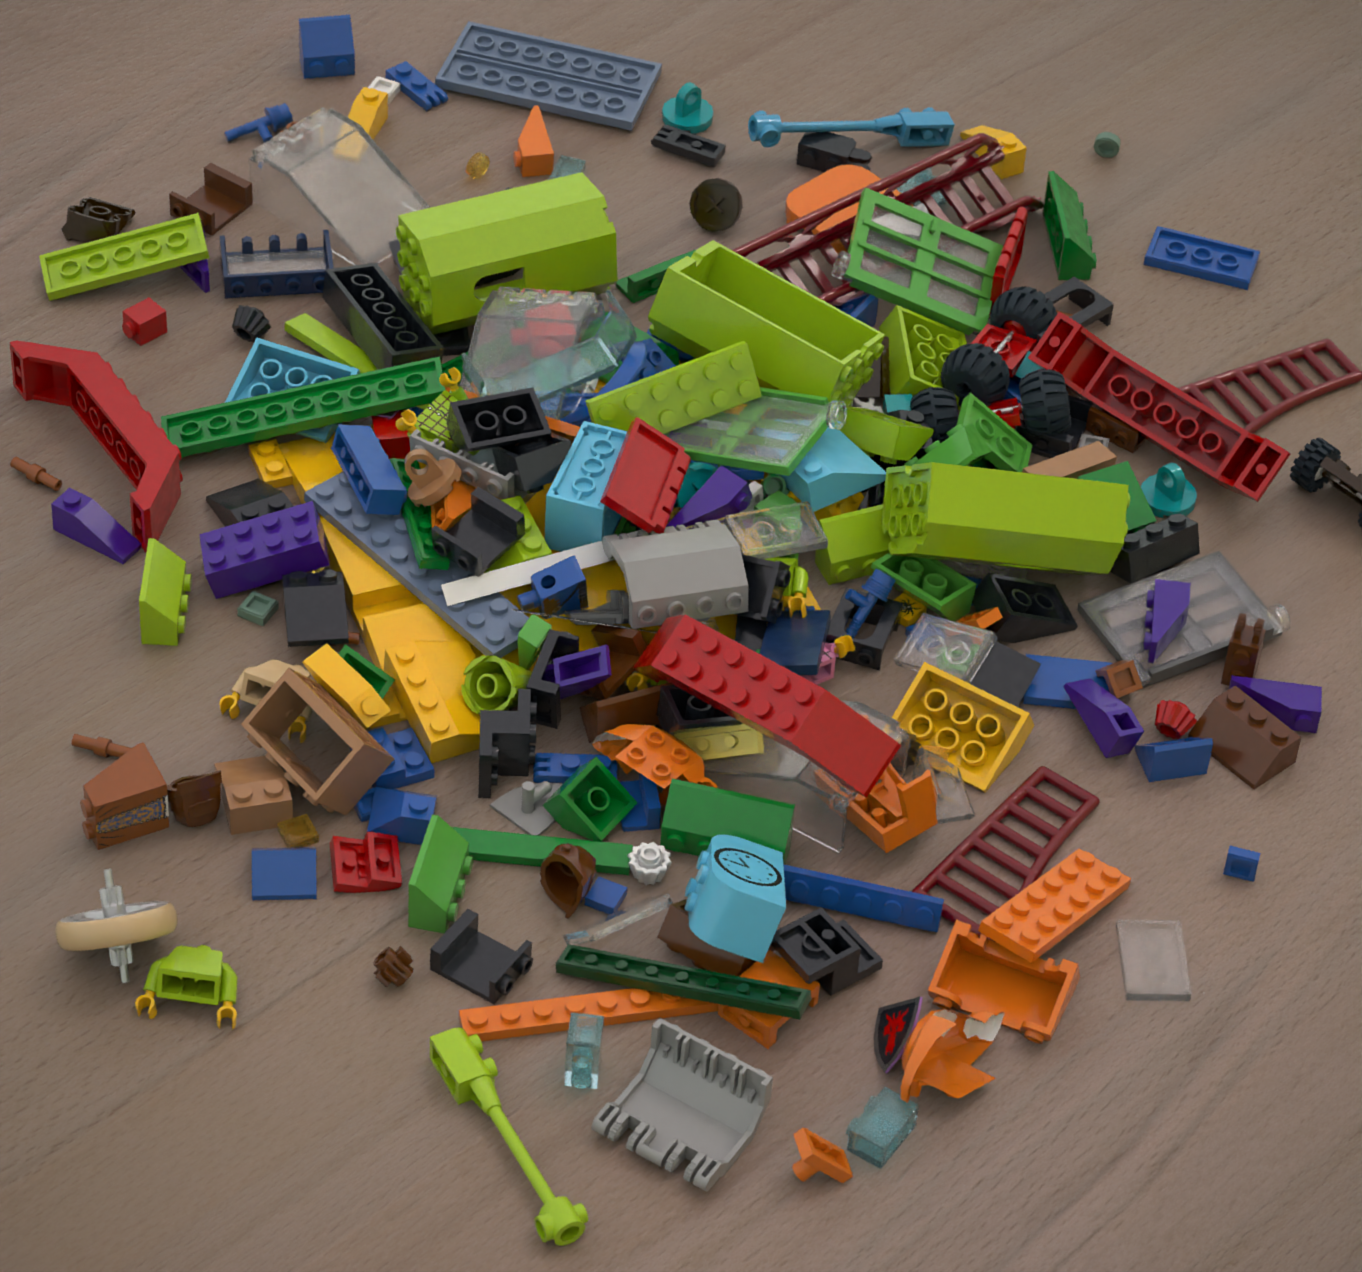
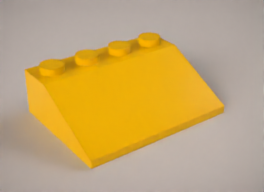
(430, 694)
(969, 722)

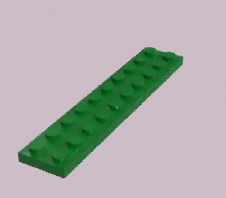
(305, 407)

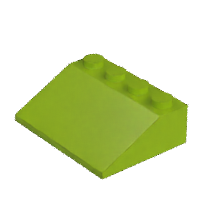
(917, 350)

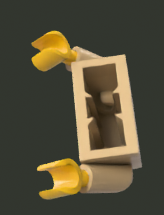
(256, 683)

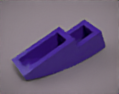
(579, 670)

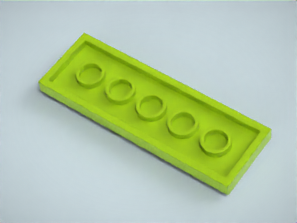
(124, 256)
(681, 393)

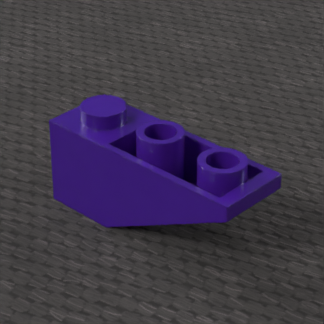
(1167, 617)
(1106, 717)

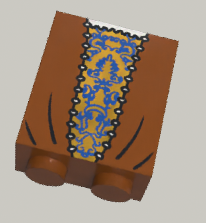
(125, 800)

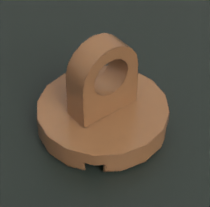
(431, 482)

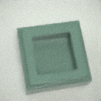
(258, 608)

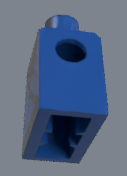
(556, 589)

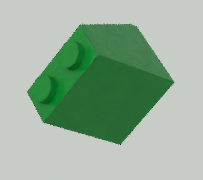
(1139, 512)

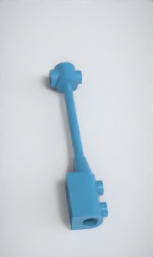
(909, 127)

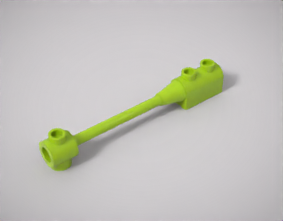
(473, 1079)

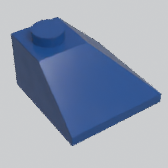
(401, 814)

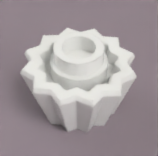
(649, 862)

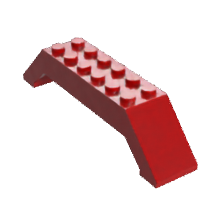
(1159, 410)
(115, 421)
(769, 700)

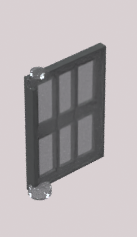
(1215, 604)

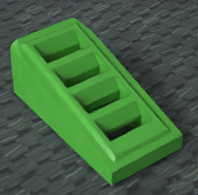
(531, 640)

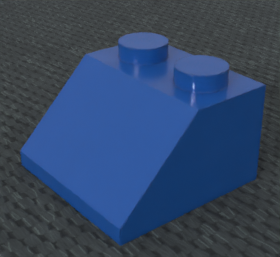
(326, 46)

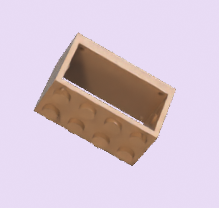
(278, 712)

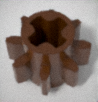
(393, 966)

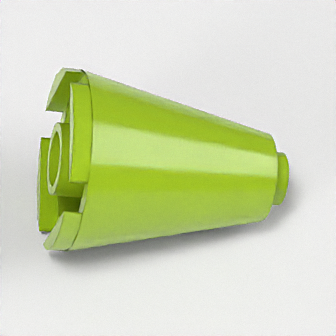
(493, 683)

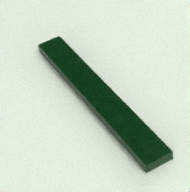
(684, 981)

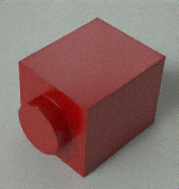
(144, 321)

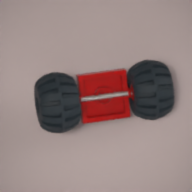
(1000, 347)
(1042, 398)

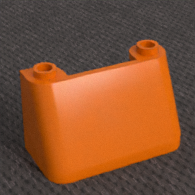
(990, 978)

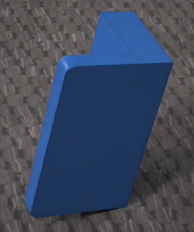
(647, 811)

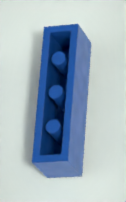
(368, 470)

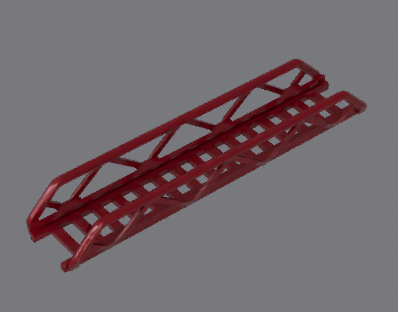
(961, 172)

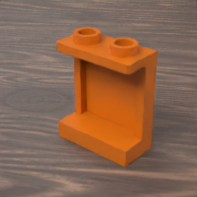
(759, 1025)

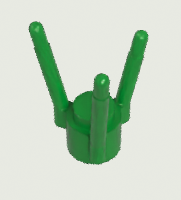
(772, 484)

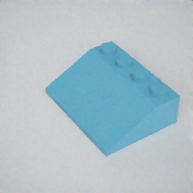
(278, 368)
(833, 471)

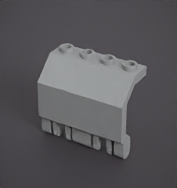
(476, 470)
(680, 572)
(688, 1106)

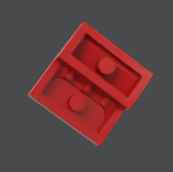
(365, 863)

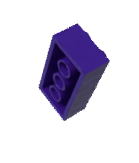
(263, 549)

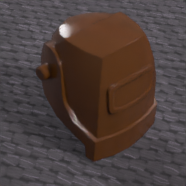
(195, 798)
(568, 876)

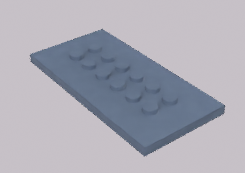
(549, 75)

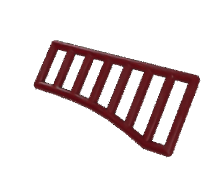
(1263, 368)
(992, 824)

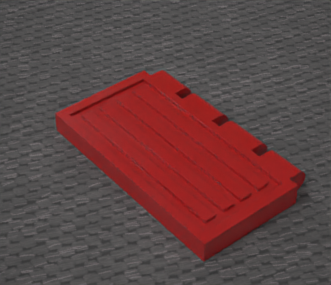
(1010, 256)
(646, 477)

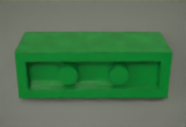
(646, 282)

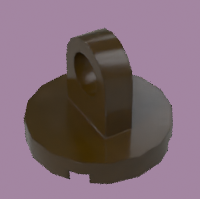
(716, 204)

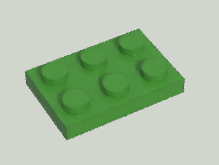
(1008, 447)

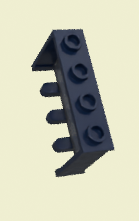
(275, 270)

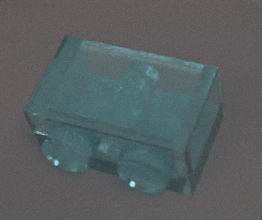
(584, 1050)
(881, 1127)

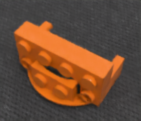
(895, 809)

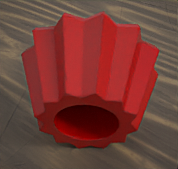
(1173, 719)

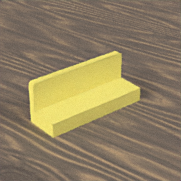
(724, 742)

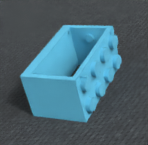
(573, 501)

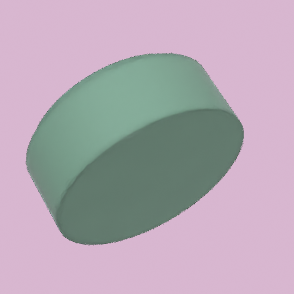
(1107, 144)

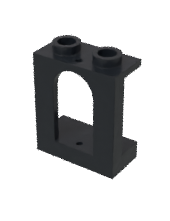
(1093, 304)
(868, 651)
(544, 692)

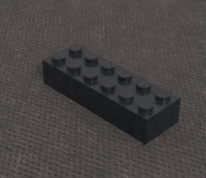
(378, 316)

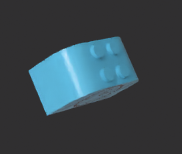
(737, 896)

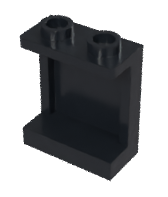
(765, 588)

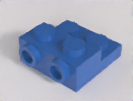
(409, 762)

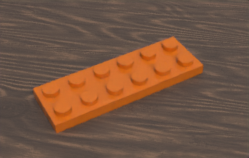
(1054, 905)

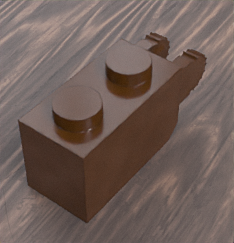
(1244, 649)

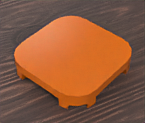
(826, 189)

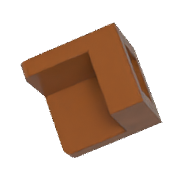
(1121, 677)

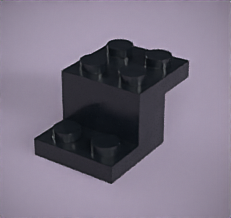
(506, 742)
(826, 951)

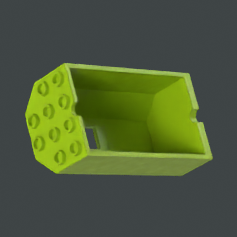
(546, 227)
(790, 334)
(1004, 518)

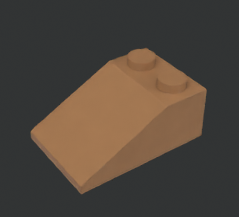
(254, 794)

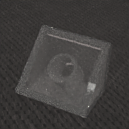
(952, 798)

